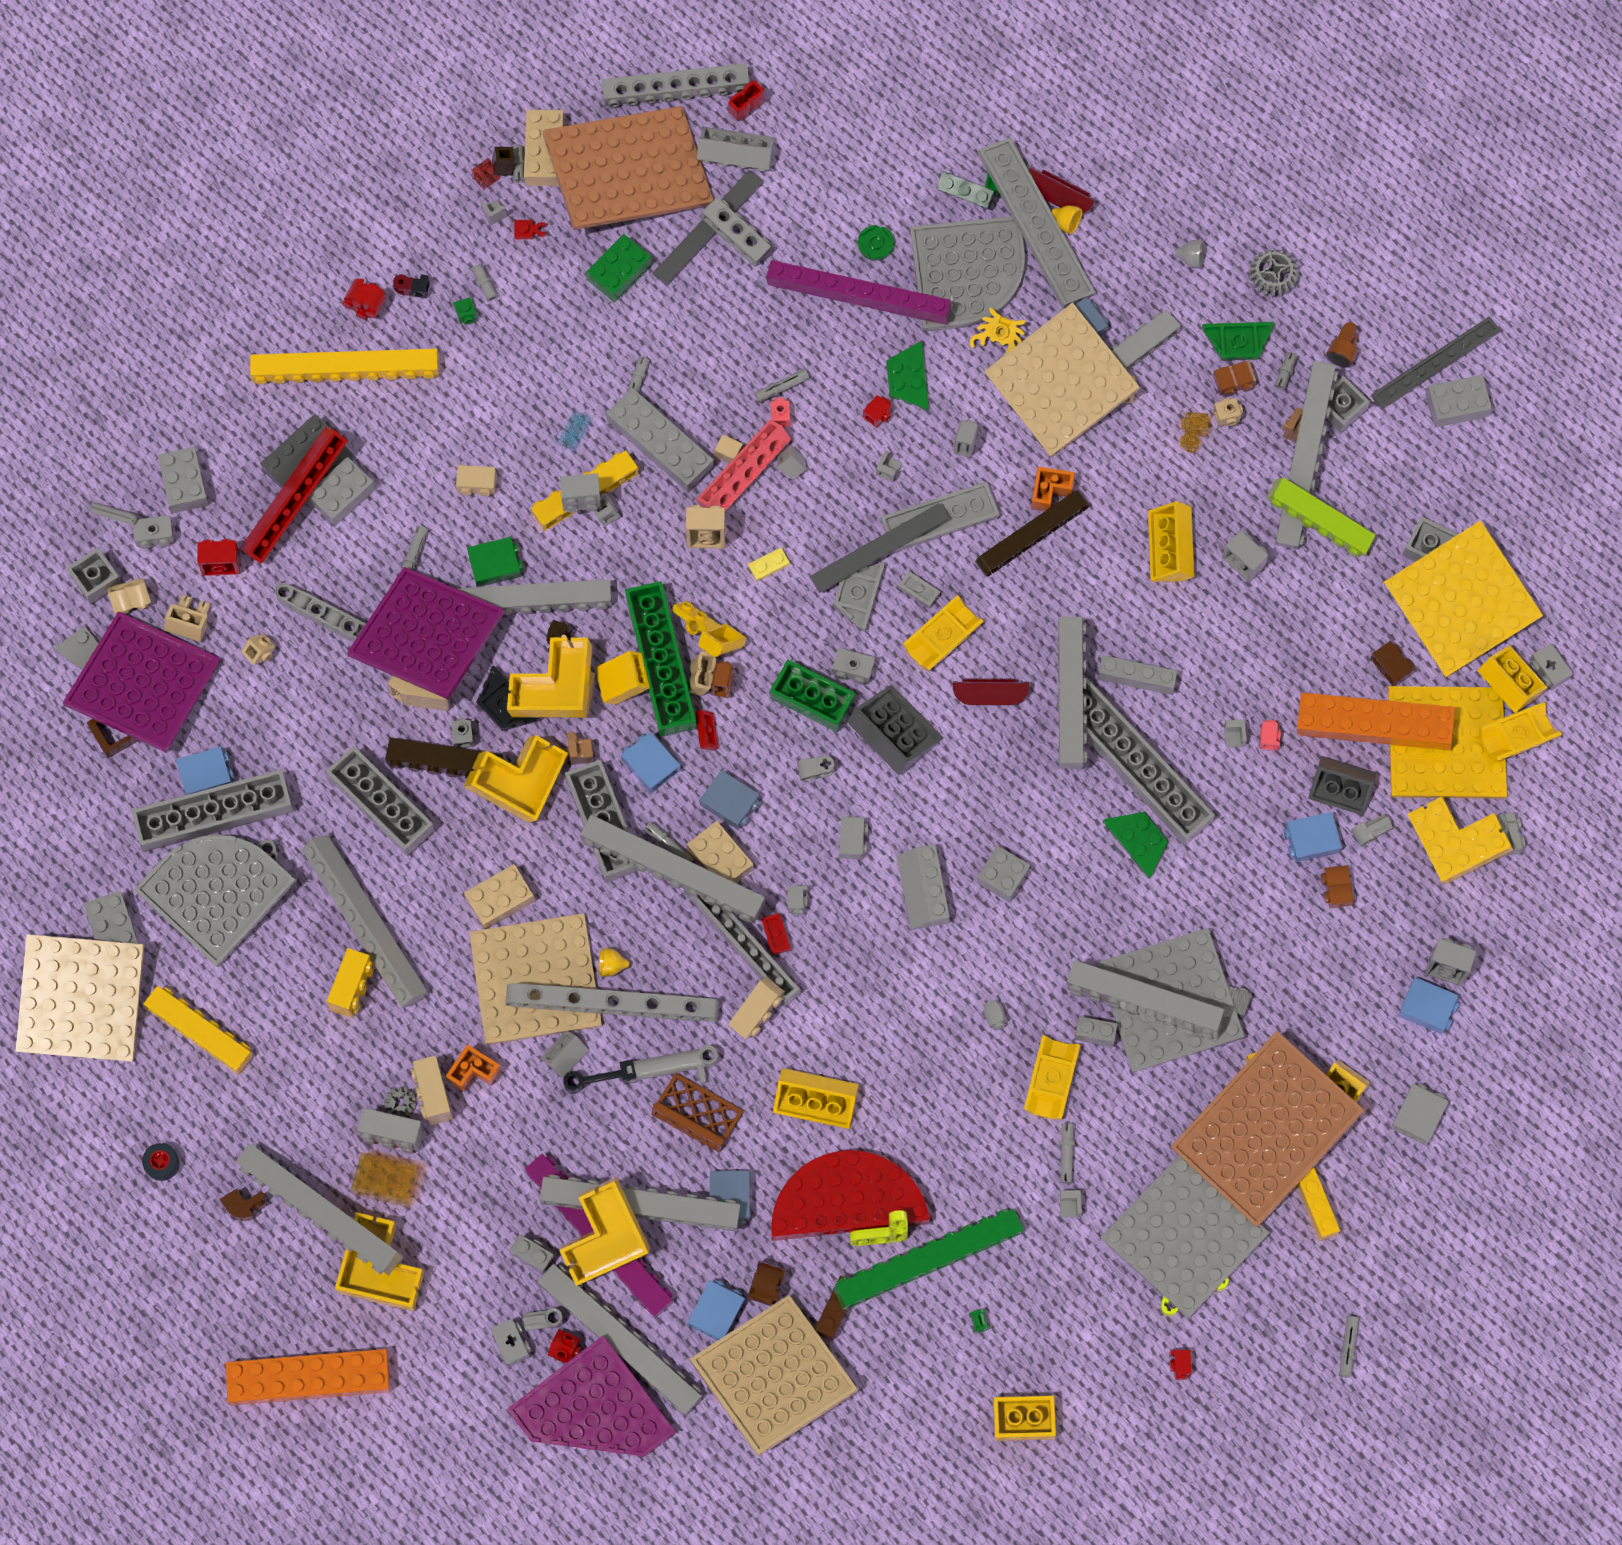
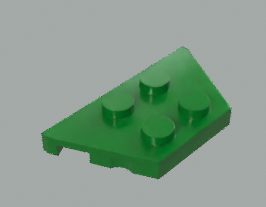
(1238, 340)
(907, 376)
(1139, 839)

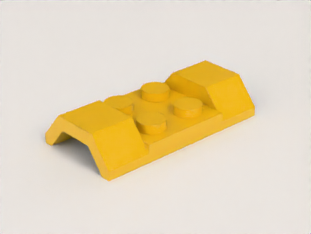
(941, 634)
(1517, 733)
(1051, 1078)

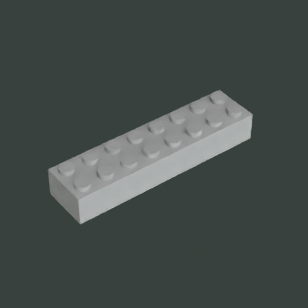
(212, 810)
(1145, 1000)

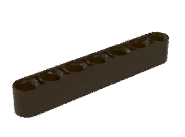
(1032, 532)

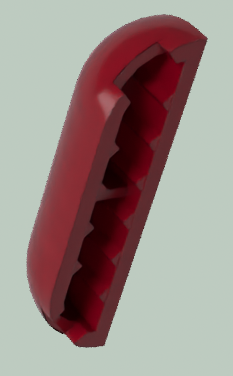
(1061, 191)
(990, 691)

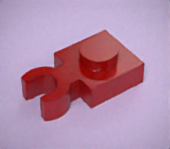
(525, 229)

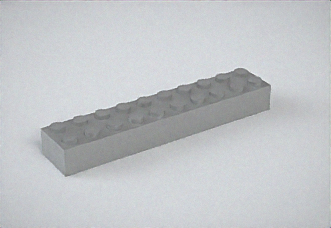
(1143, 768)

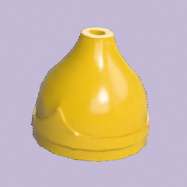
(1067, 218)
(611, 962)

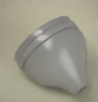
(1191, 253)

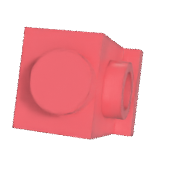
(783, 417)
(1269, 735)

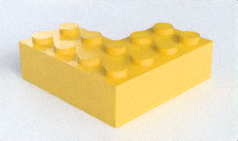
(560, 691)
(520, 787)
(1456, 850)
(615, 1236)
(363, 1282)

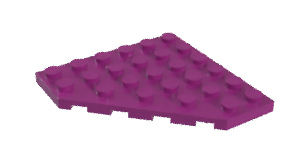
(593, 1406)

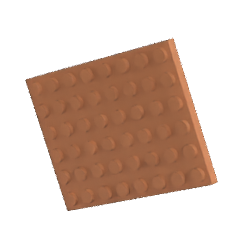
(627, 167)
(1267, 1129)

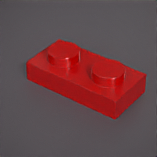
(706, 730)
(775, 934)

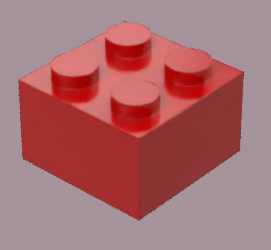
(218, 557)

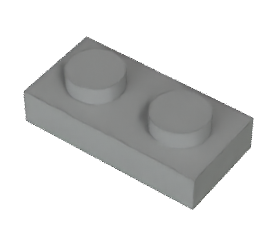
(919, 589)

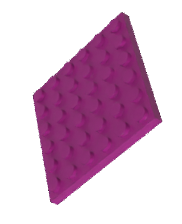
(425, 633)
(141, 682)

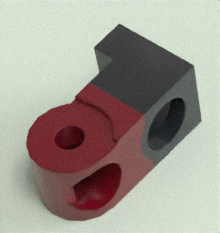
(411, 286)

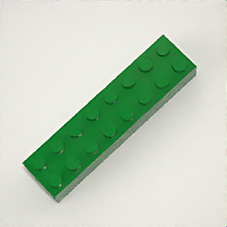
(661, 658)

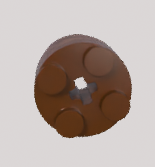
(765, 1283)

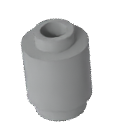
(995, 1015)

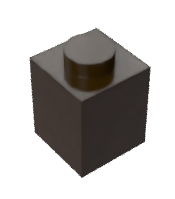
(503, 160)

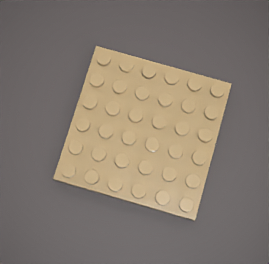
(1062, 380)
(533, 954)
(80, 997)
(773, 1375)

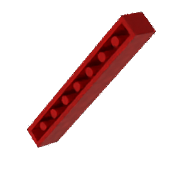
(293, 495)

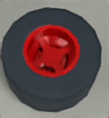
(155, 1157)

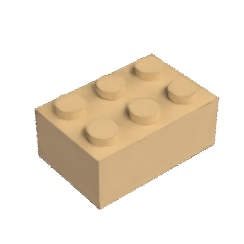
(705, 527)
(720, 854)
(499, 897)
(431, 1090)

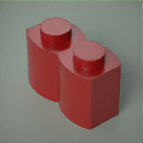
(747, 100)

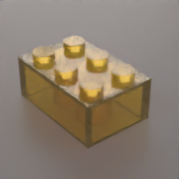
(385, 1180)

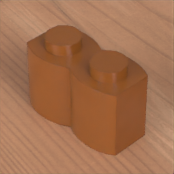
(1234, 378)
(722, 679)
(1338, 886)

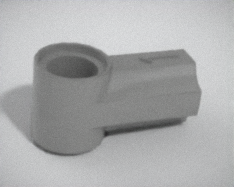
(1369, 831)
(540, 1319)

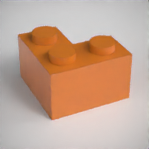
(1049, 483)
(471, 1064)

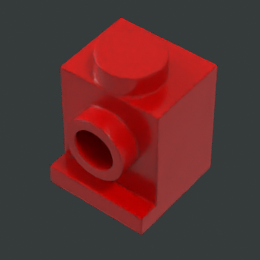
(1180, 1364)

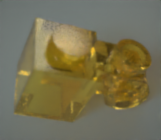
(1194, 426)

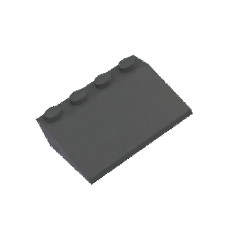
(288, 455)
(894, 729)

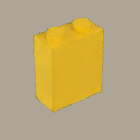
(622, 677)

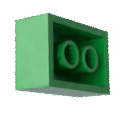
(618, 268)

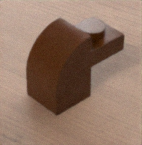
(242, 1209)

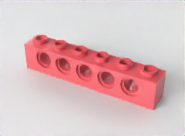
(745, 466)

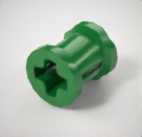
(979, 1321)

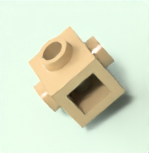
(1227, 412)
(258, 649)

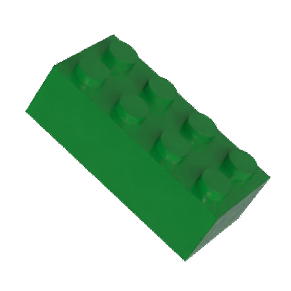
(812, 695)

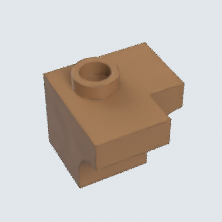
(1292, 426)
(579, 750)

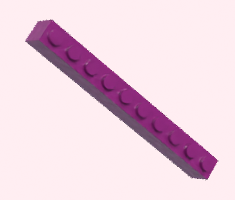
(859, 292)
(632, 1274)

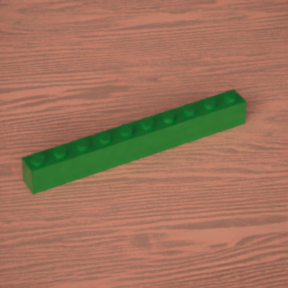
(927, 1259)

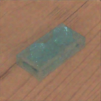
(574, 431)

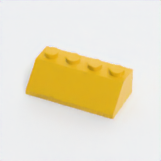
(1171, 543)
(815, 1098)

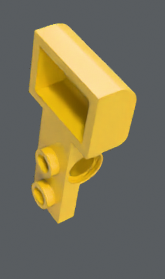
(714, 638)

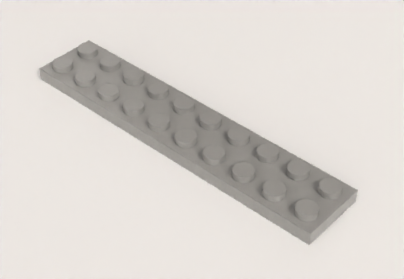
(1036, 222)

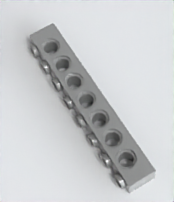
(667, 80)

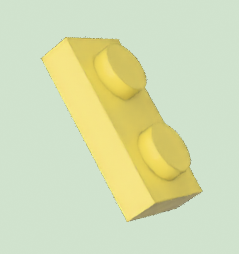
(768, 564)

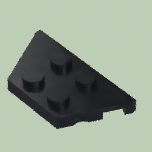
(494, 702)

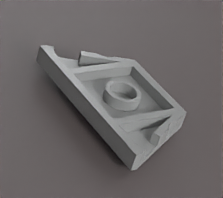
(857, 594)

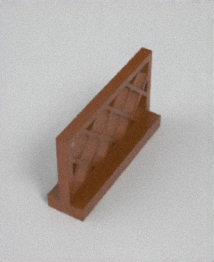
(691, 1127)

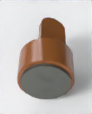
(1343, 349)

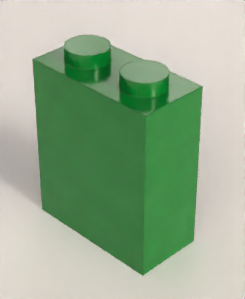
(494, 561)

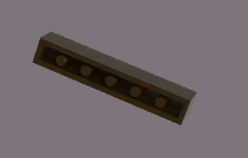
(431, 757)

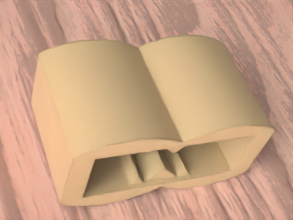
(129, 595)
(701, 673)

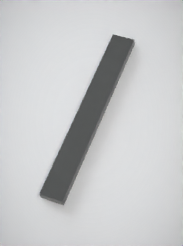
(703, 232)
(1435, 363)
(879, 548)

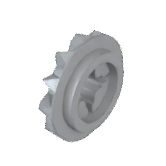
(409, 1100)

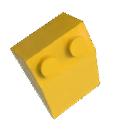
(1348, 1080)

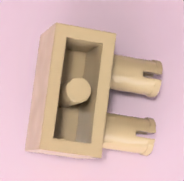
(187, 622)

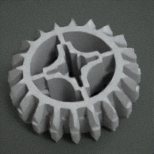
(1287, 266)

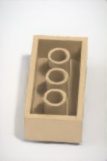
(537, 164)

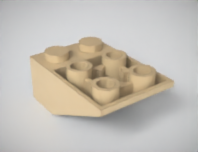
(415, 696)

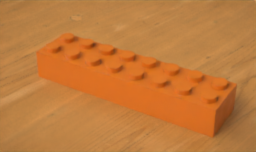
(1375, 721)
(307, 1377)

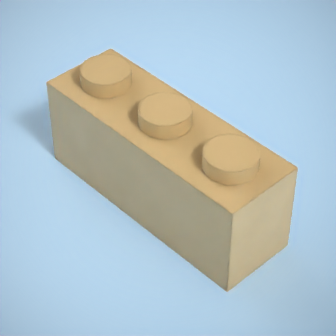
(756, 1008)

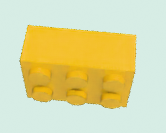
(1512, 679)
(350, 983)
(1024, 1418)

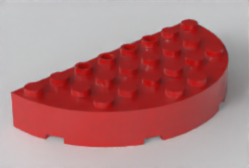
(845, 1195)

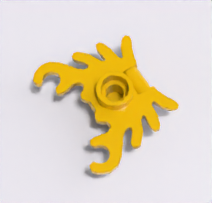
(999, 330)

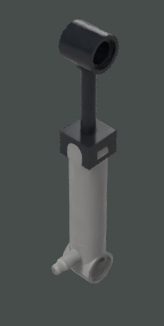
(648, 1068)

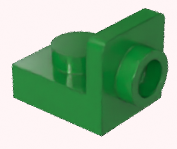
(465, 311)

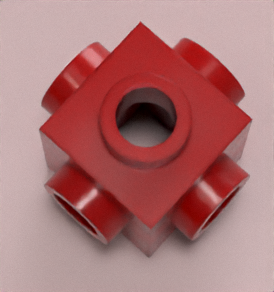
(564, 1346)

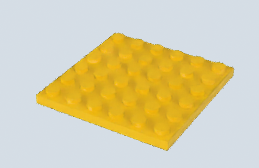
(1463, 599)
(1453, 773)

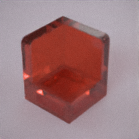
(484, 174)

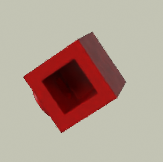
(877, 411)

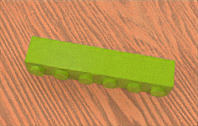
(1320, 517)

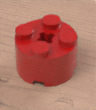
(364, 299)

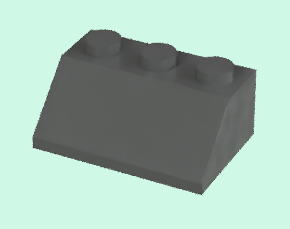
(1342, 785)

